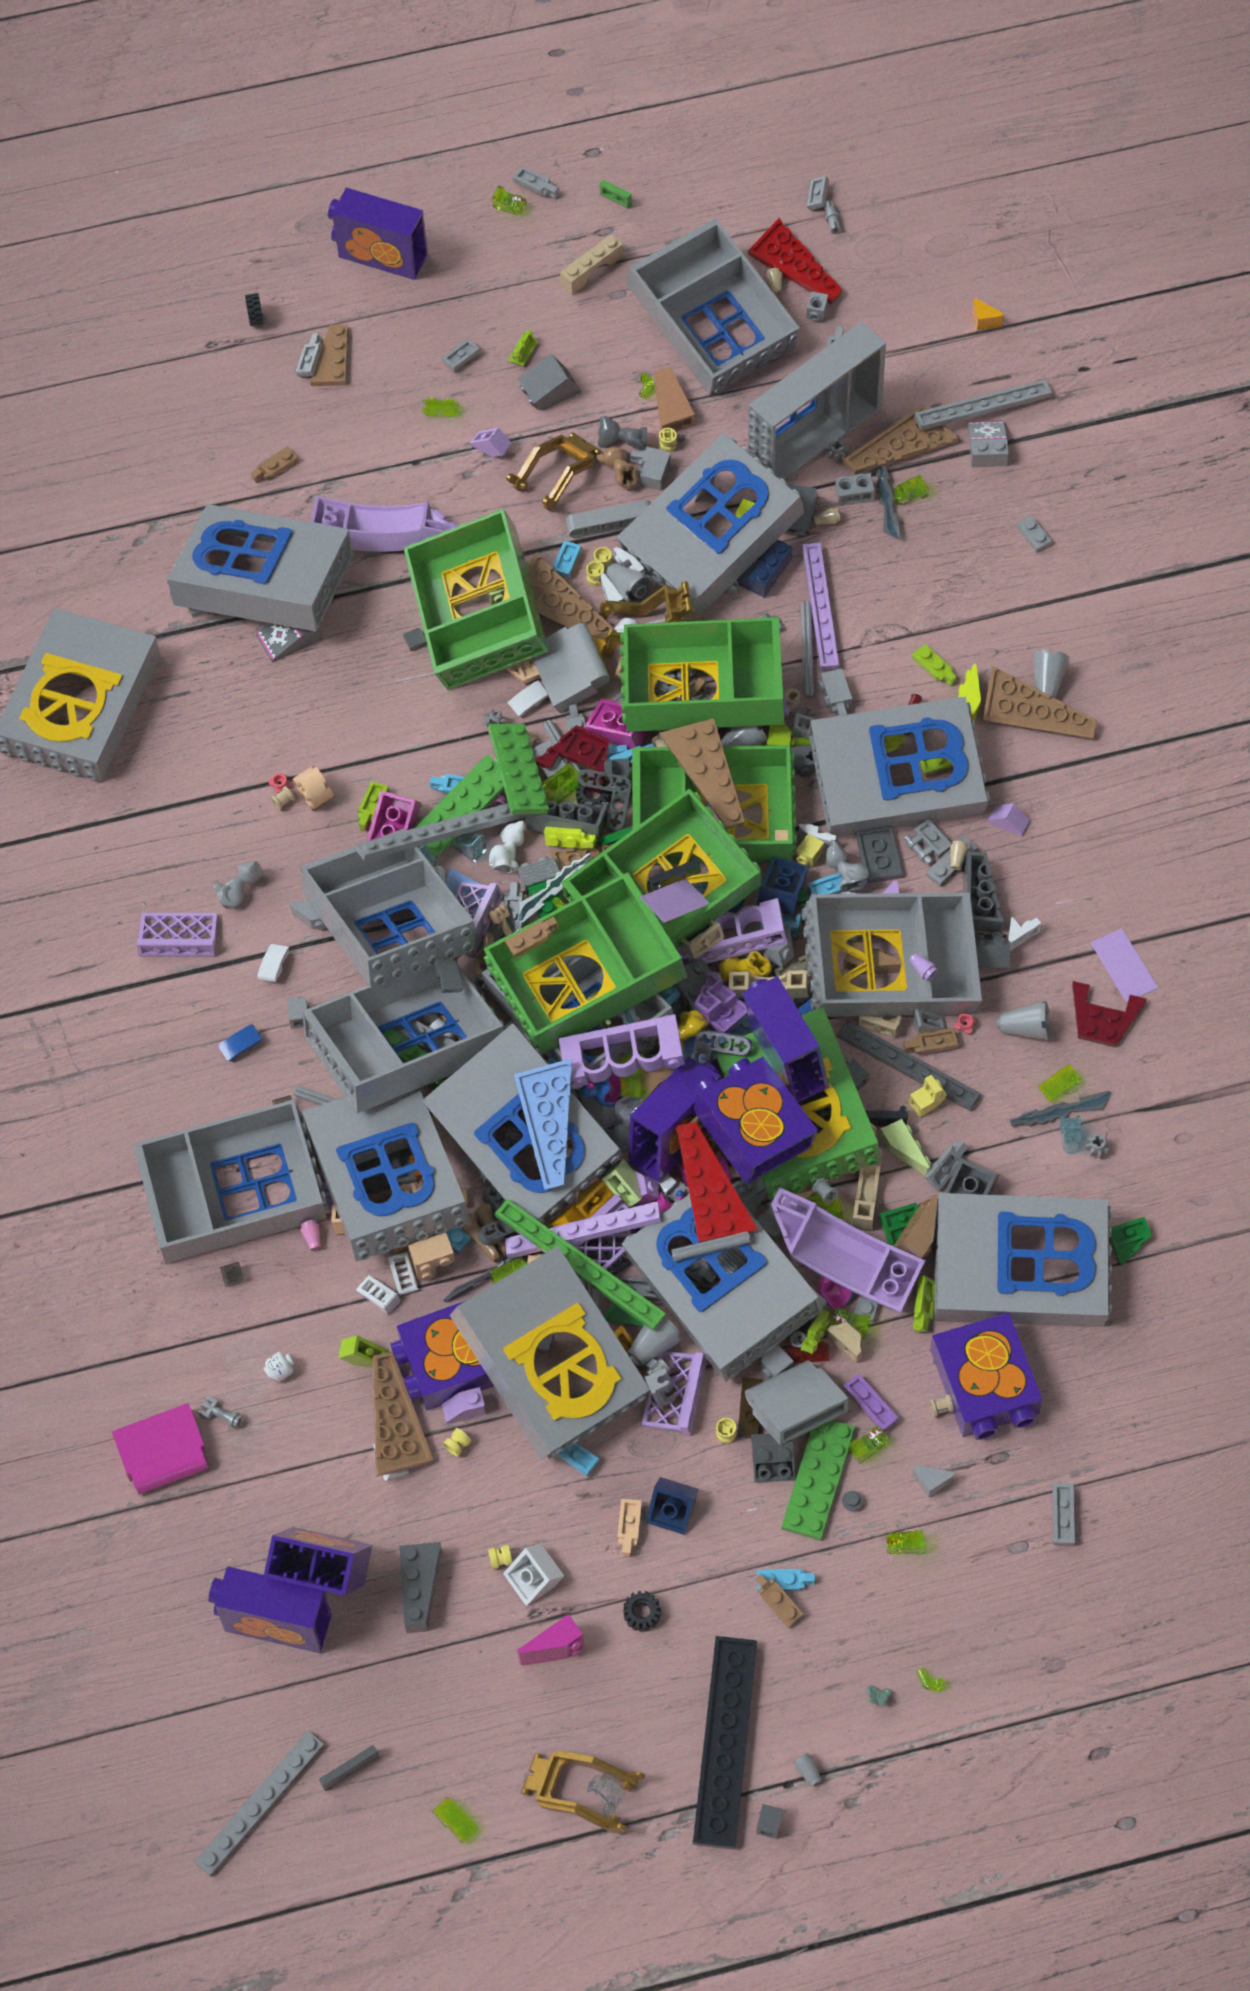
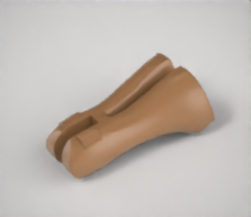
(484, 1217)

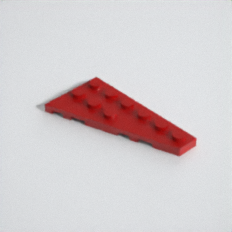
(782, 250)
(713, 1199)

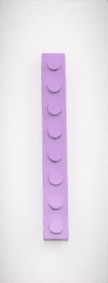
(820, 606)
(591, 1228)

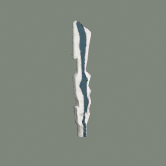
(553, 886)

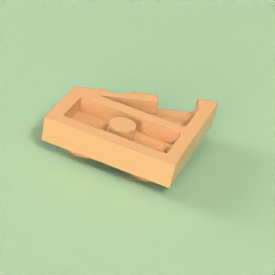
(524, 671)

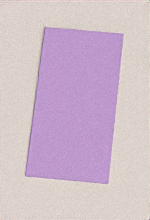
(674, 900)
(1124, 964)

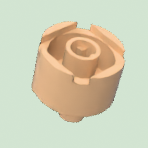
(313, 787)

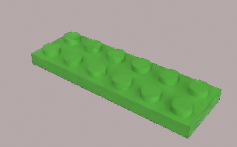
(518, 769)
(470, 795)
(818, 1479)

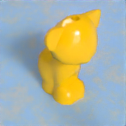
(754, 963)
(691, 1025)

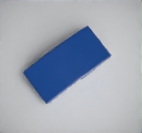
(240, 1041)

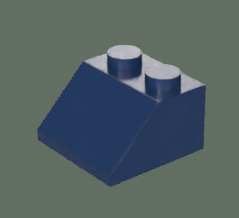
(671, 1505)

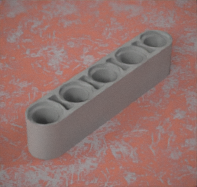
(604, 519)

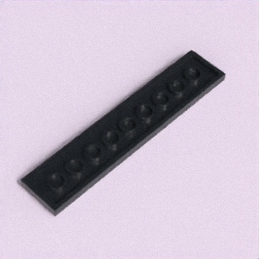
(725, 1743)

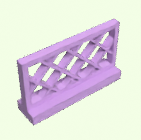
(486, 904)
(176, 945)
(613, 1205)
(690, 1397)

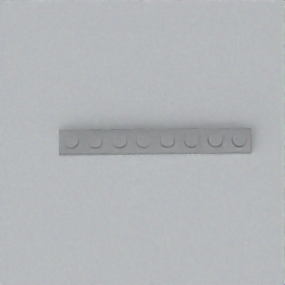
(983, 404)
(259, 1804)

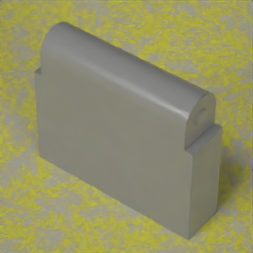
(571, 667)
(796, 1401)

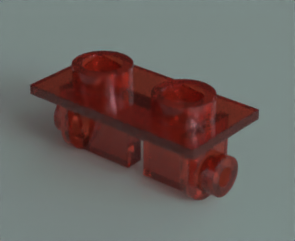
(800, 1356)

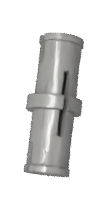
(832, 217)

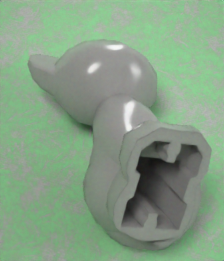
(852, 874)
(232, 892)

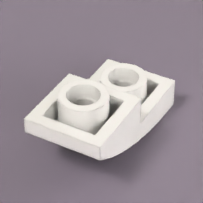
(625, 559)
(527, 698)
(804, 829)
(272, 962)

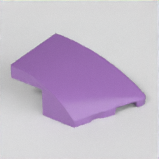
(720, 1005)

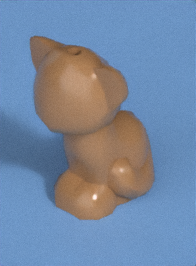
(625, 473)

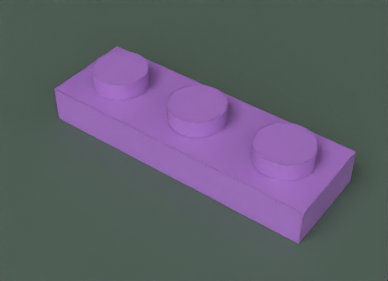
(870, 1402)

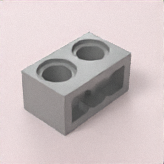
(859, 489)

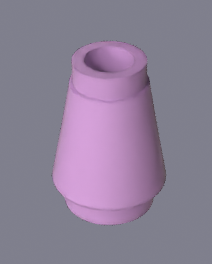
(924, 967)

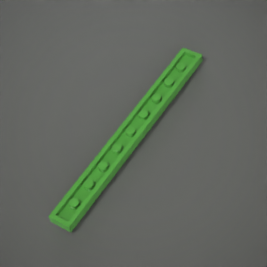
(582, 1265)

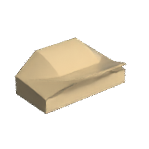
(846, 1339)

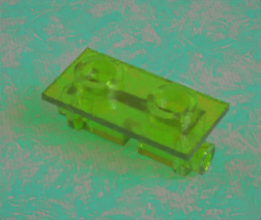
(433, 406)

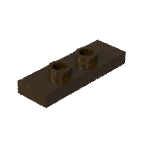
(748, 1424)

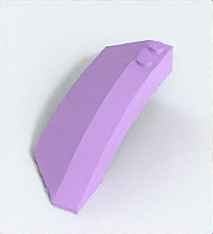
(381, 526)
(845, 1252)

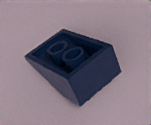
(783, 881)

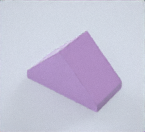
(1009, 818)

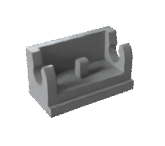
(660, 1384)

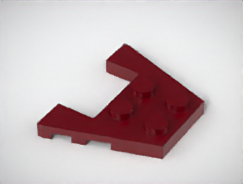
(580, 748)
(1101, 1023)

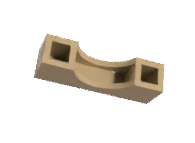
(576, 274)
(794, 982)
(866, 1196)

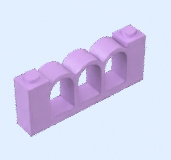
(772, 935)
(669, 1055)

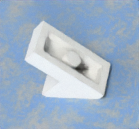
(1020, 934)

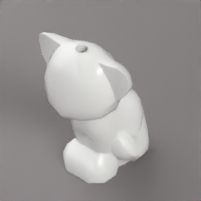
(503, 856)

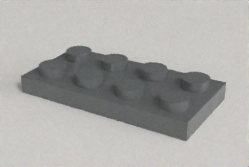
(691, 986)

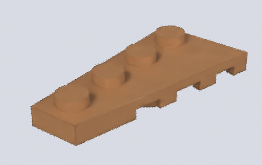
(333, 358)

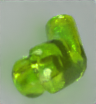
(648, 385)
(930, 1683)

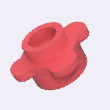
(280, 777)
(965, 1018)

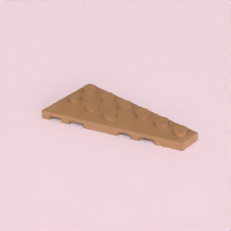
(898, 443)
(560, 602)
(1022, 705)
(705, 763)
(397, 1430)

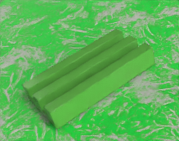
(615, 194)

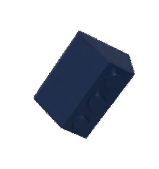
(767, 569)

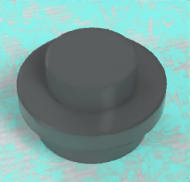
(852, 1500)

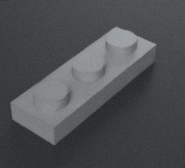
(941, 870)
(1063, 1514)

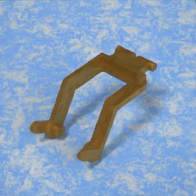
(572, 446)
(677, 604)
(546, 1775)

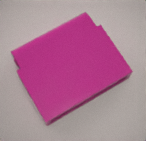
(161, 1449)

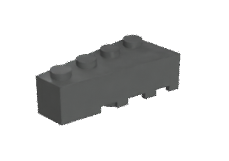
(574, 816)
(979, 884)
(418, 1577)

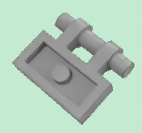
(932, 838)

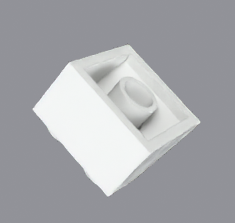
(533, 1574)

